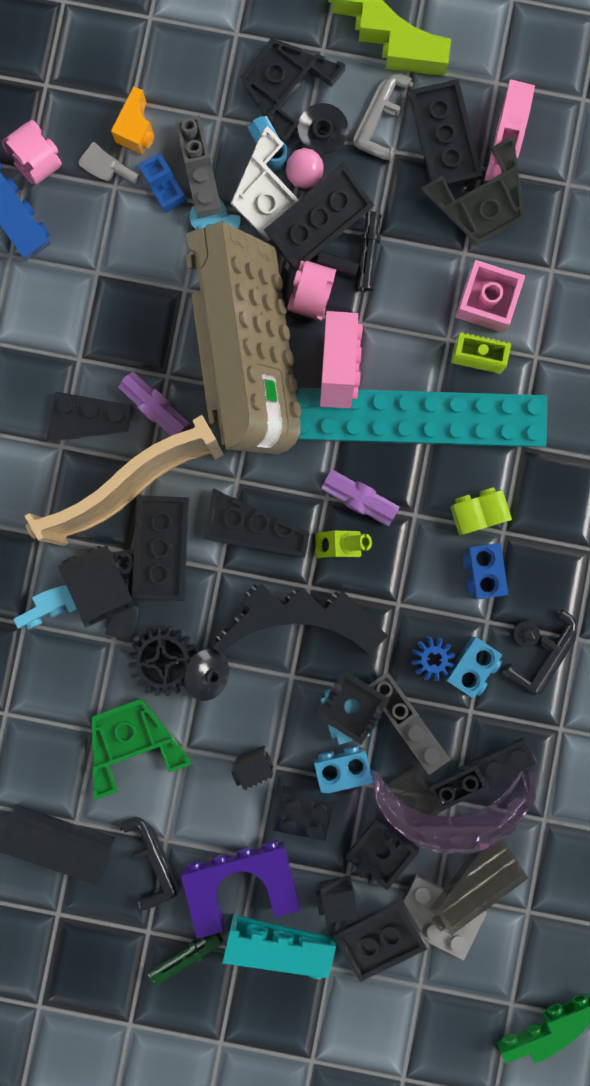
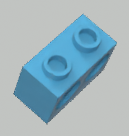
(467, 662)
(344, 777)

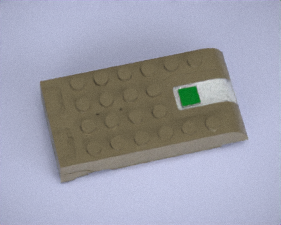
(244, 340)

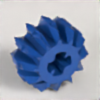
(431, 668)

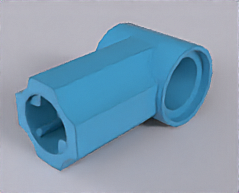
(255, 130)

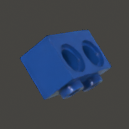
(492, 570)

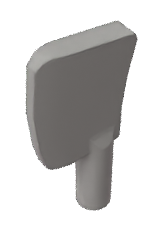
(104, 166)

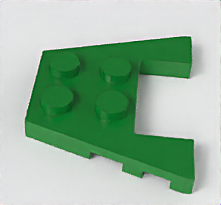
(126, 733)

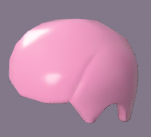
(304, 168)

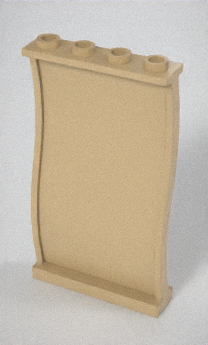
(125, 484)

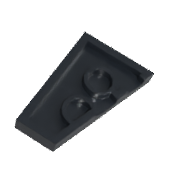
(85, 416)

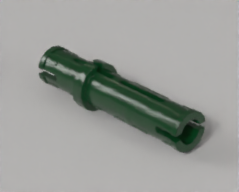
(160, 973)

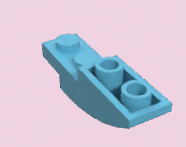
(47, 603)

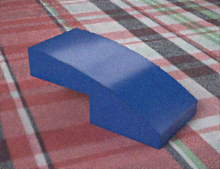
(162, 182)

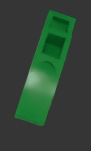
(541, 1041)

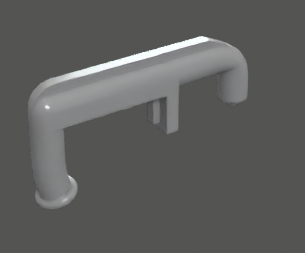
(374, 113)

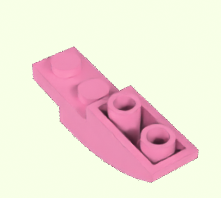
(511, 121)

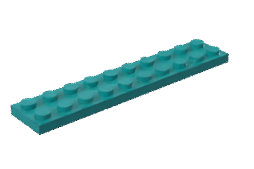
(427, 418)

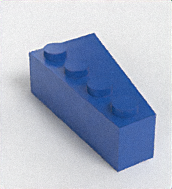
(18, 223)

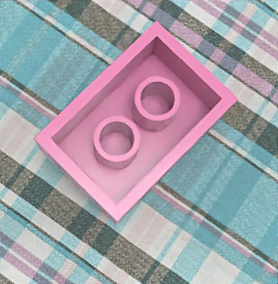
(341, 359)

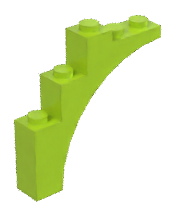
(403, 44)

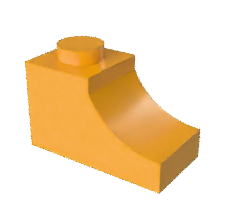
(131, 127)

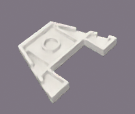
(261, 193)

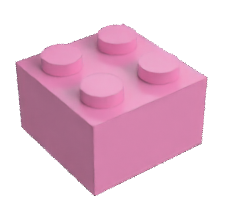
(490, 296)

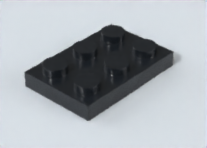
(380, 940)

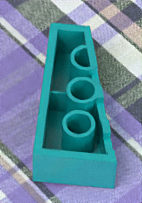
(278, 948)

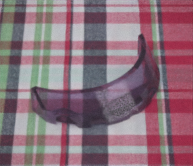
(460, 833)

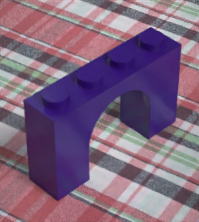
(267, 863)

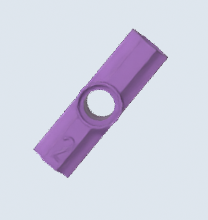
(153, 404)
(360, 498)

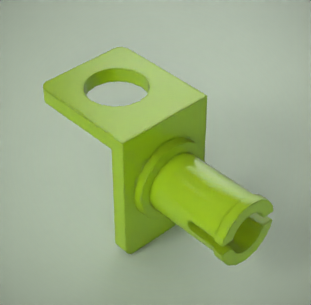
(342, 543)

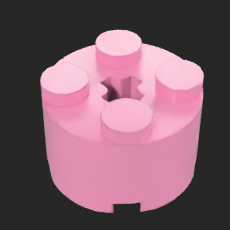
(32, 153)
(311, 290)

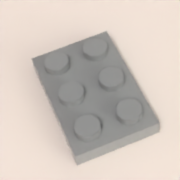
(419, 899)

